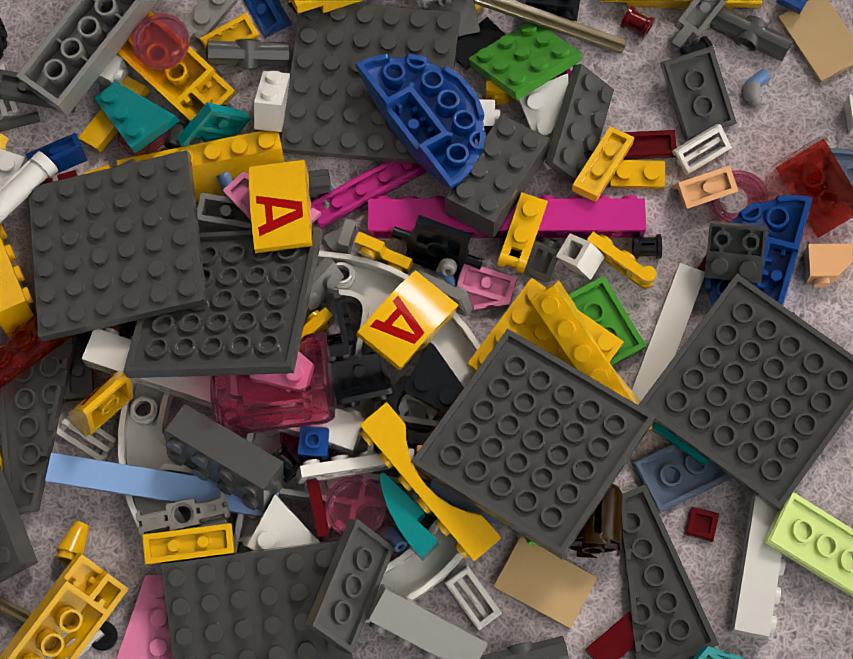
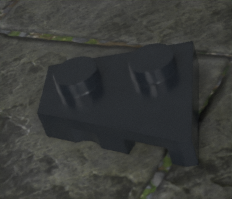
(433, 381)

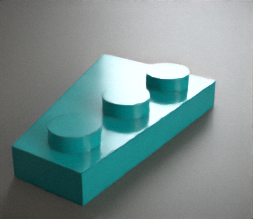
(134, 116)

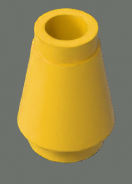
(73, 542)

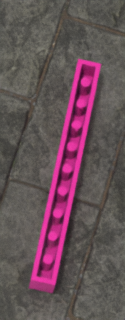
(561, 217)

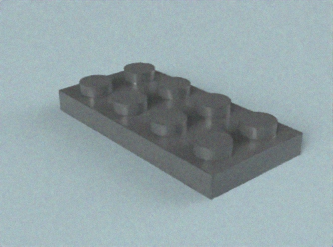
(579, 122)
(350, 586)

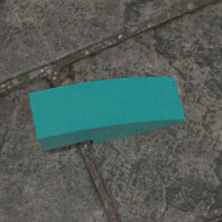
(407, 518)

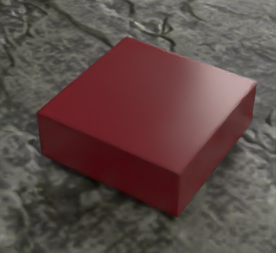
(701, 524)

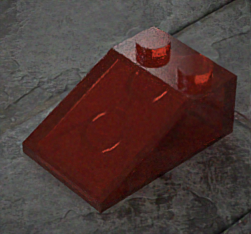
(817, 174)

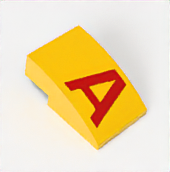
(280, 206)
(407, 320)
(102, 403)

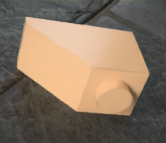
(826, 262)

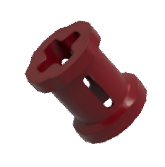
(637, 22)

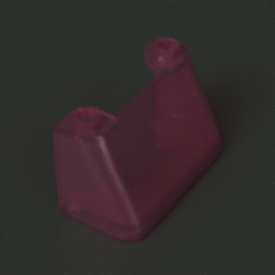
(259, 407)

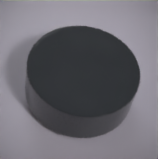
(109, 639)

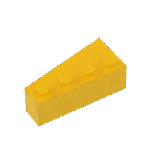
(14, 298)

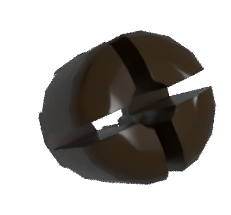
(604, 527)

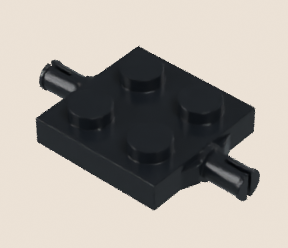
(434, 241)

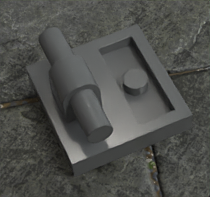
(735, 250)

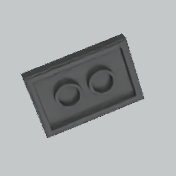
(698, 92)

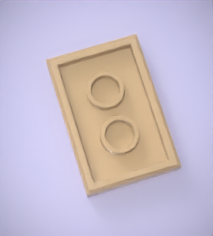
(820, 38)
(545, 582)

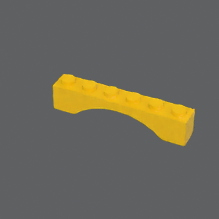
(576, 340)
(467, 527)

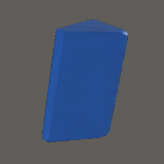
(268, 15)
(63, 152)

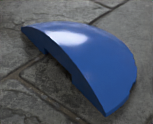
(429, 113)
(786, 225)

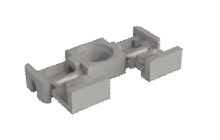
(208, 511)

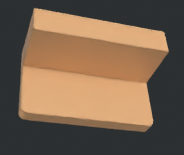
(706, 187)

